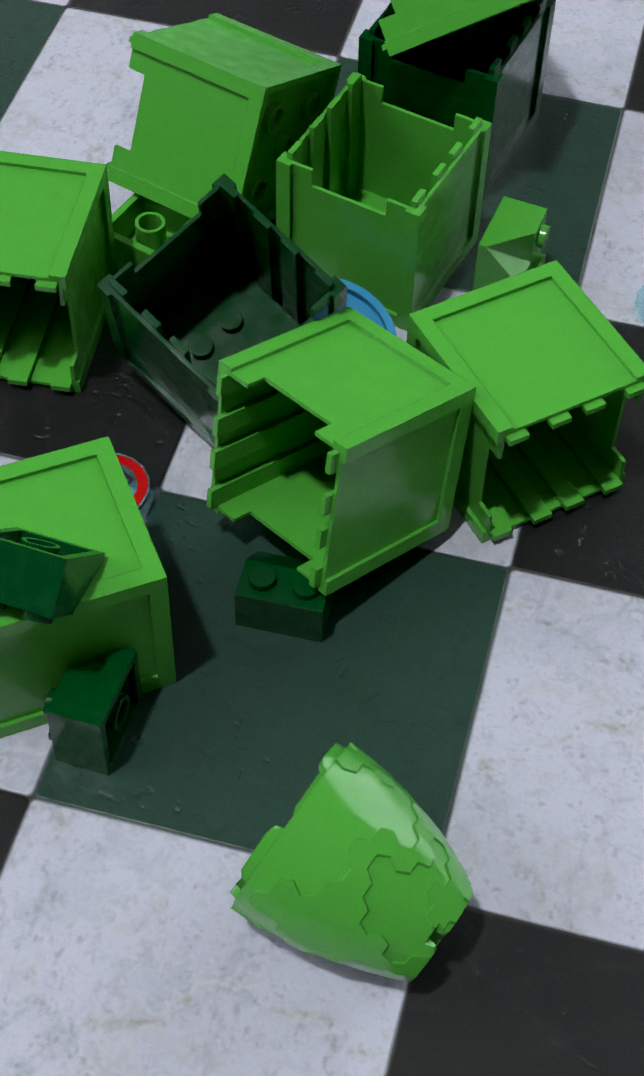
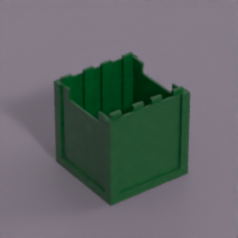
(479, 72)
(210, 294)

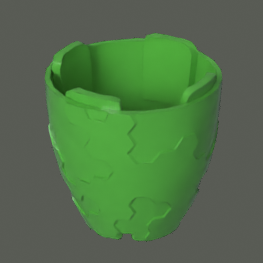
(356, 873)

